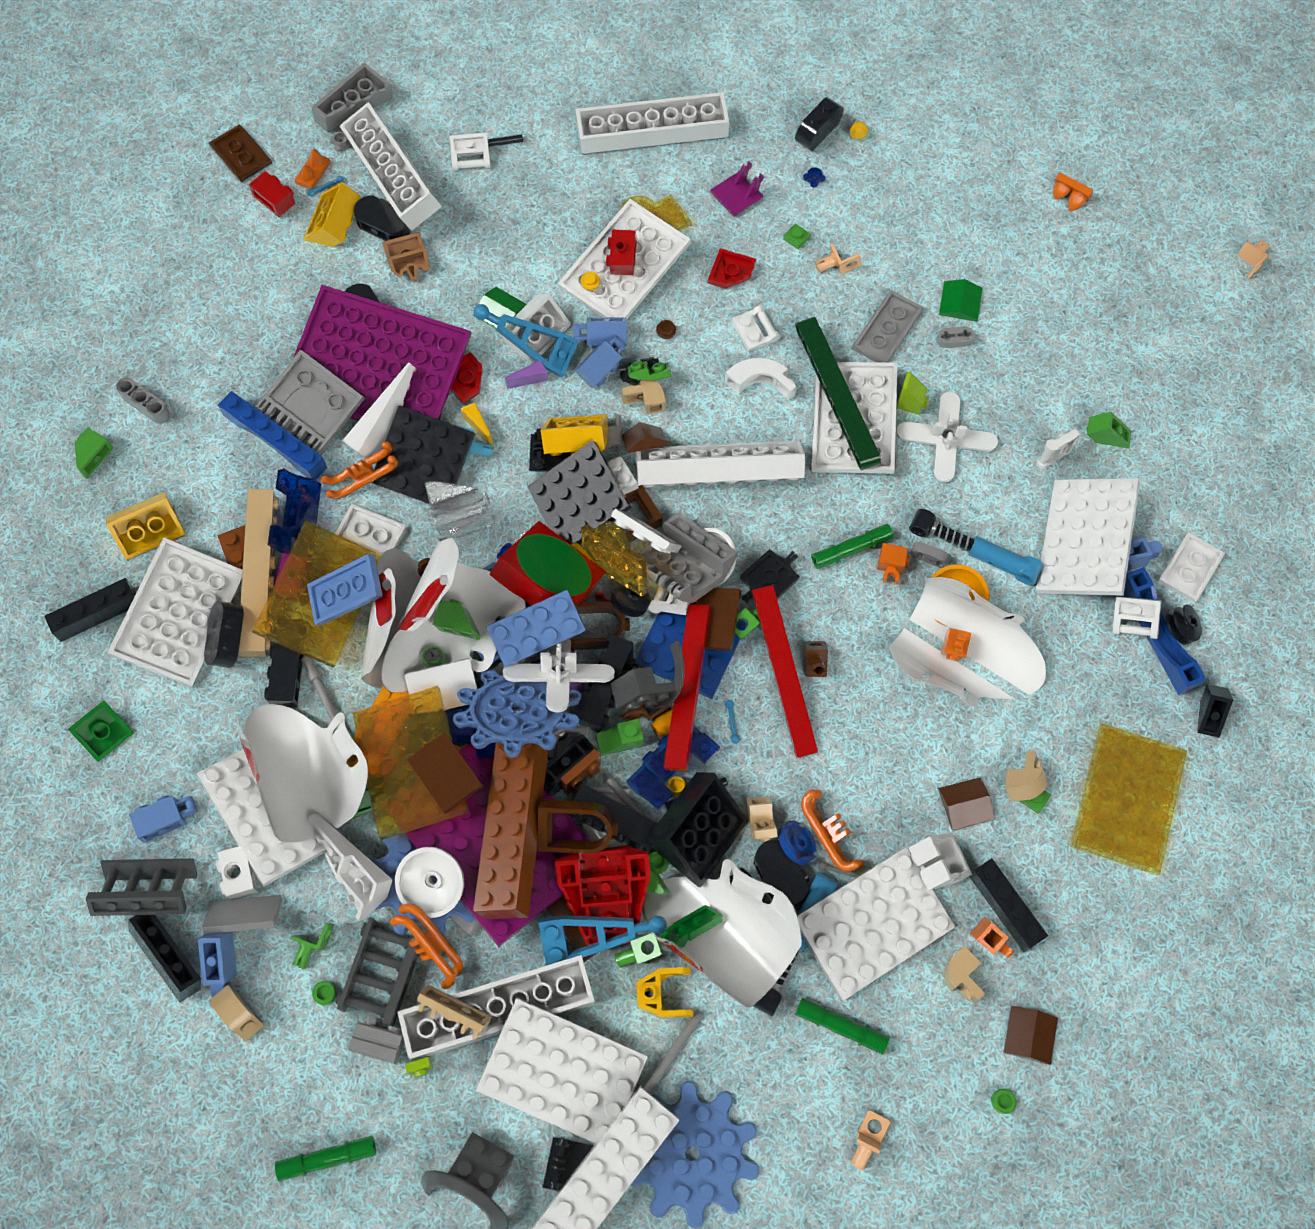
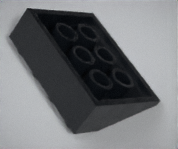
(698, 827)

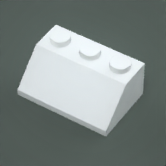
(544, 312)

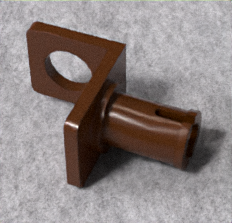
(816, 659)
(642, 711)

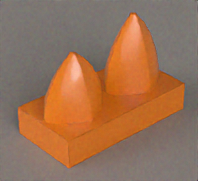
(312, 170)
(1079, 192)

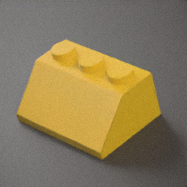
(332, 216)
(573, 433)
(144, 525)

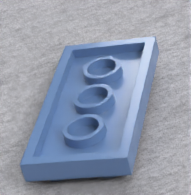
(344, 590)
(536, 628)

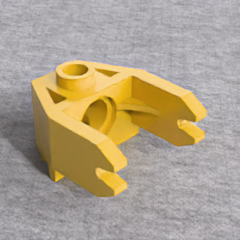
(653, 1005)

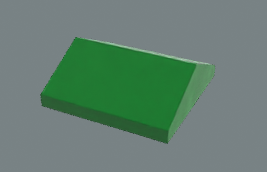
(960, 300)
(501, 303)
(101, 730)

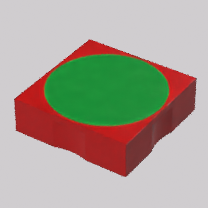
(545, 565)

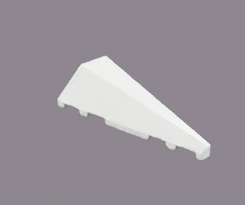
(375, 424)
(361, 877)

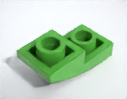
(641, 371)

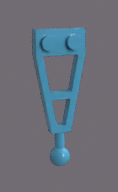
(562, 349)
(555, 942)

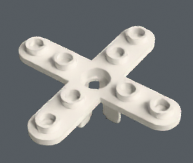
(946, 447)
(558, 682)

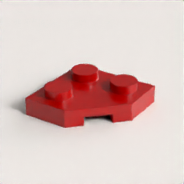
(731, 269)
(468, 379)

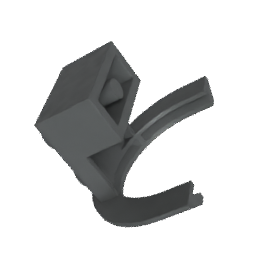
(640, 688)
(476, 1176)

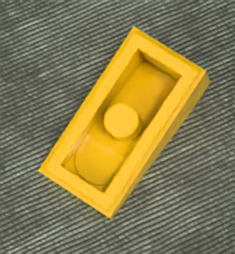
(474, 418)

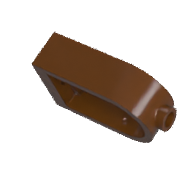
(647, 506)
(599, 607)
(545, 825)

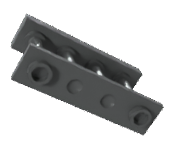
(142, 902)
(396, 988)

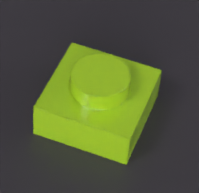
(419, 1067)

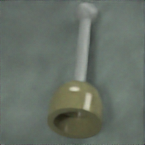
(823, 866)

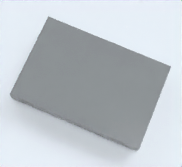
(242, 914)

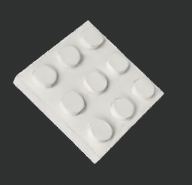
(645, 532)

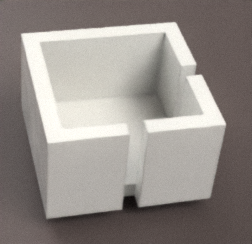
(940, 861)

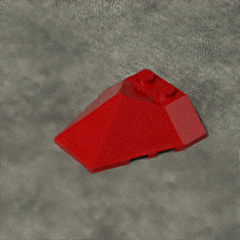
(605, 886)

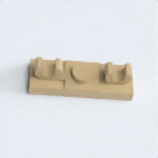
(453, 1010)

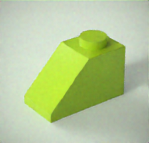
(912, 395)

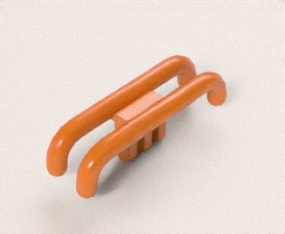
(361, 472)
(828, 832)
(430, 942)

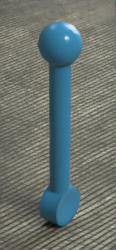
(311, 192)
(729, 705)

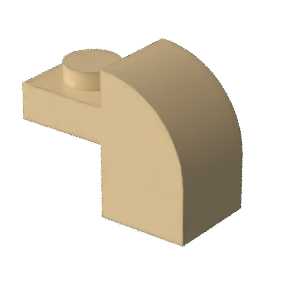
(649, 392)
(1027, 782)
(761, 818)
(958, 971)
(235, 1013)

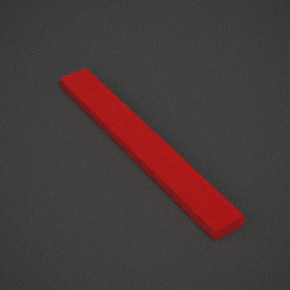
(784, 671)
(686, 703)

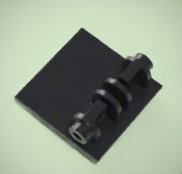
(539, 460)
(563, 1161)

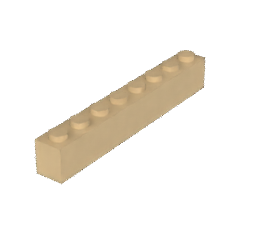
(257, 568)

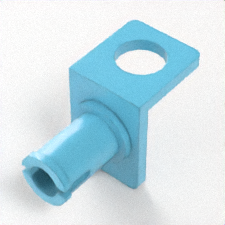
(478, 447)

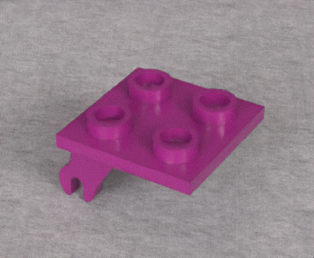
(737, 192)

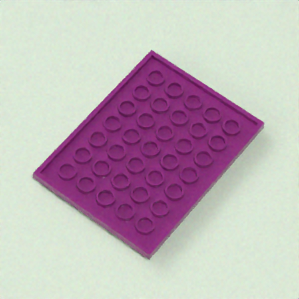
(373, 342)
(464, 838)

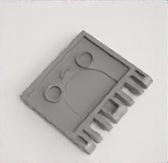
(311, 400)

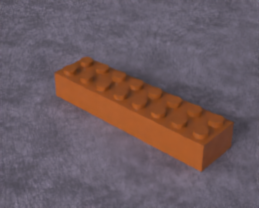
(511, 833)

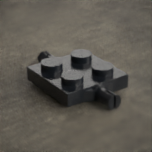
(770, 571)

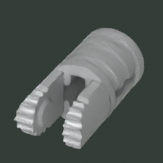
(615, 441)

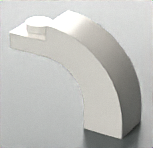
(760, 371)

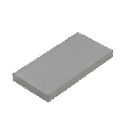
(887, 328)

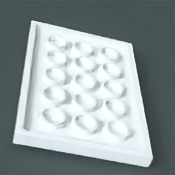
(656, 252)
(875, 394)
(1088, 536)
(172, 610)
(241, 808)
(873, 924)
(560, 1071)

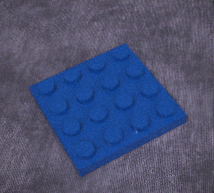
(658, 654)

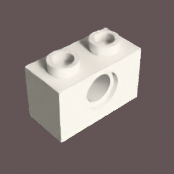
(242, 885)

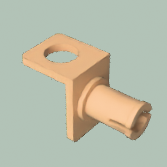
(1254, 255)
(834, 260)
(868, 1140)

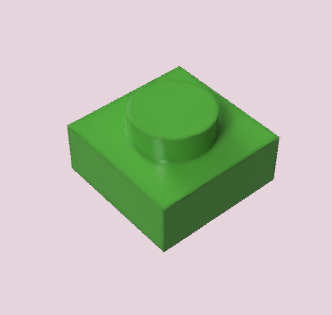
(796, 236)
(1037, 803)

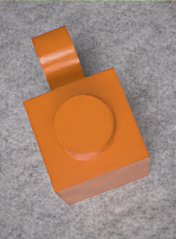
(892, 561)
(955, 644)
(991, 937)

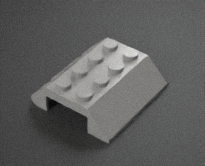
(696, 567)

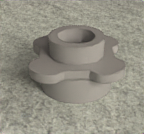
(340, 136)

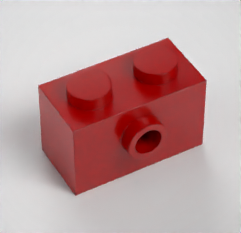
(272, 193)
(622, 252)

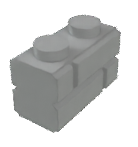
(377, 1042)

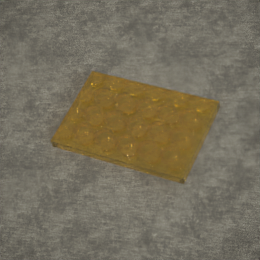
(288, 610)
(387, 738)
(1129, 799)

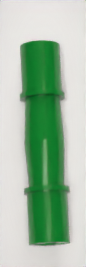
(852, 546)
(842, 1026)
(325, 1158)

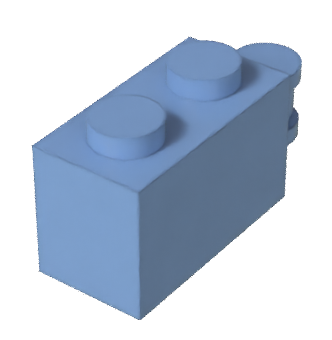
(601, 329)
(600, 362)
(1142, 552)
(161, 817)
(217, 960)

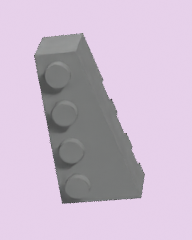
(350, 95)

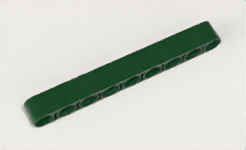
(838, 393)

